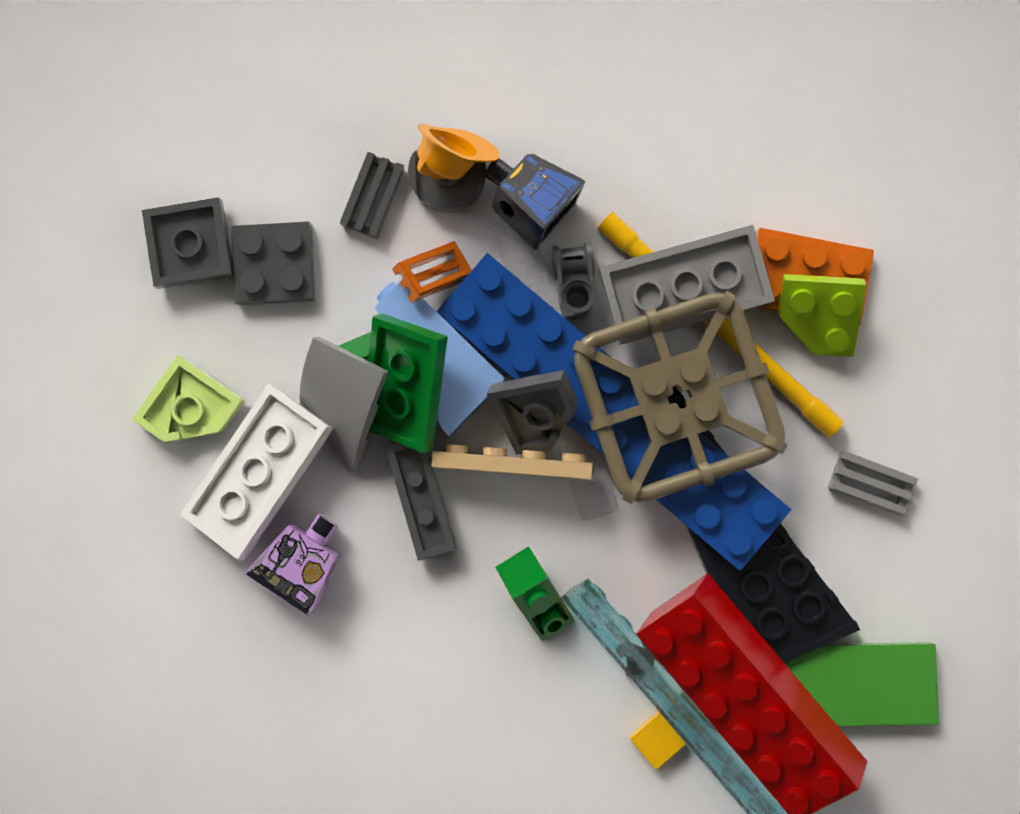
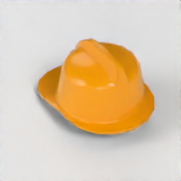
(451, 152)

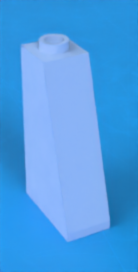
(465, 370)

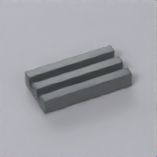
(383, 165)

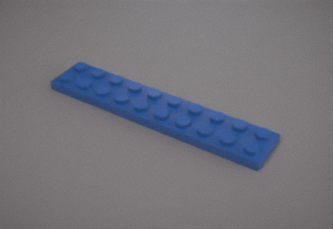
(534, 339)

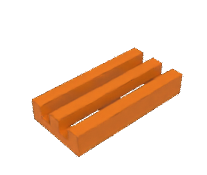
(412, 281)

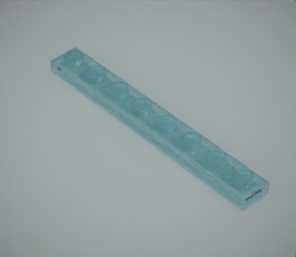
(638, 662)

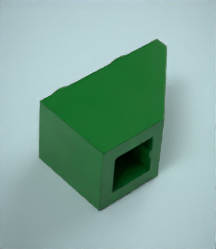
(534, 594)

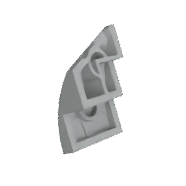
(343, 394)

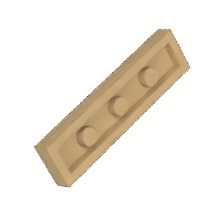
(530, 464)

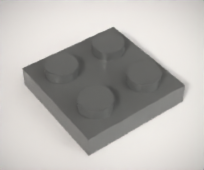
(187, 243)
(273, 263)

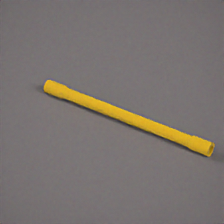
(810, 406)

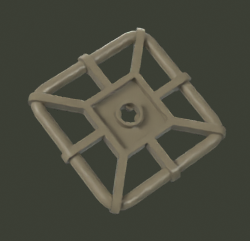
(703, 409)

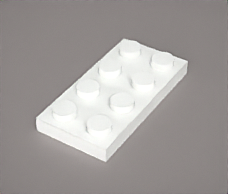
(256, 472)

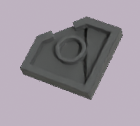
(534, 409)

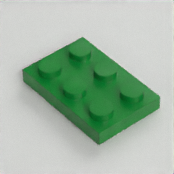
(414, 380)

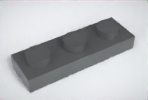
(421, 501)

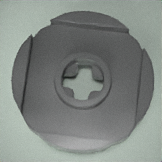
(447, 195)

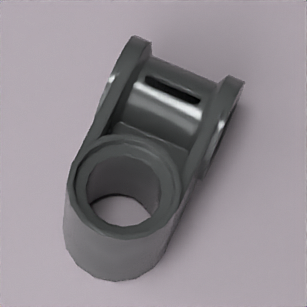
(574, 272)

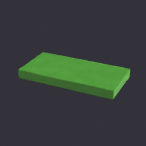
(872, 682)

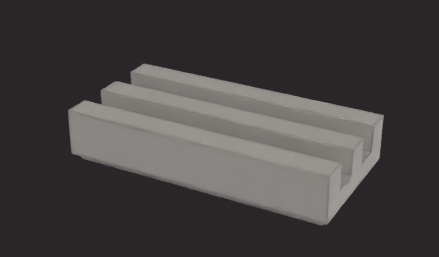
(903, 494)

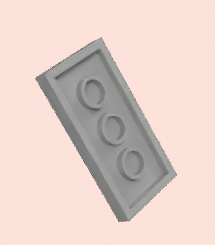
(685, 272)

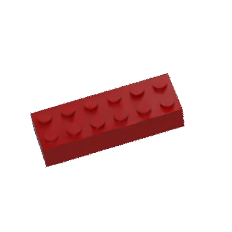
(753, 699)

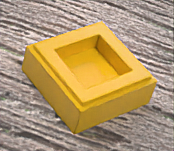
(657, 740)

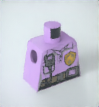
(298, 564)

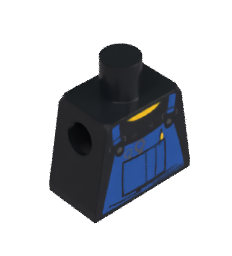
(533, 196)

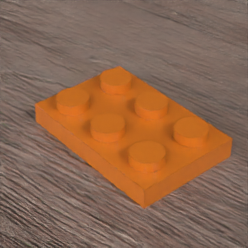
(810, 256)

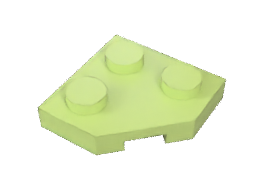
(187, 404)

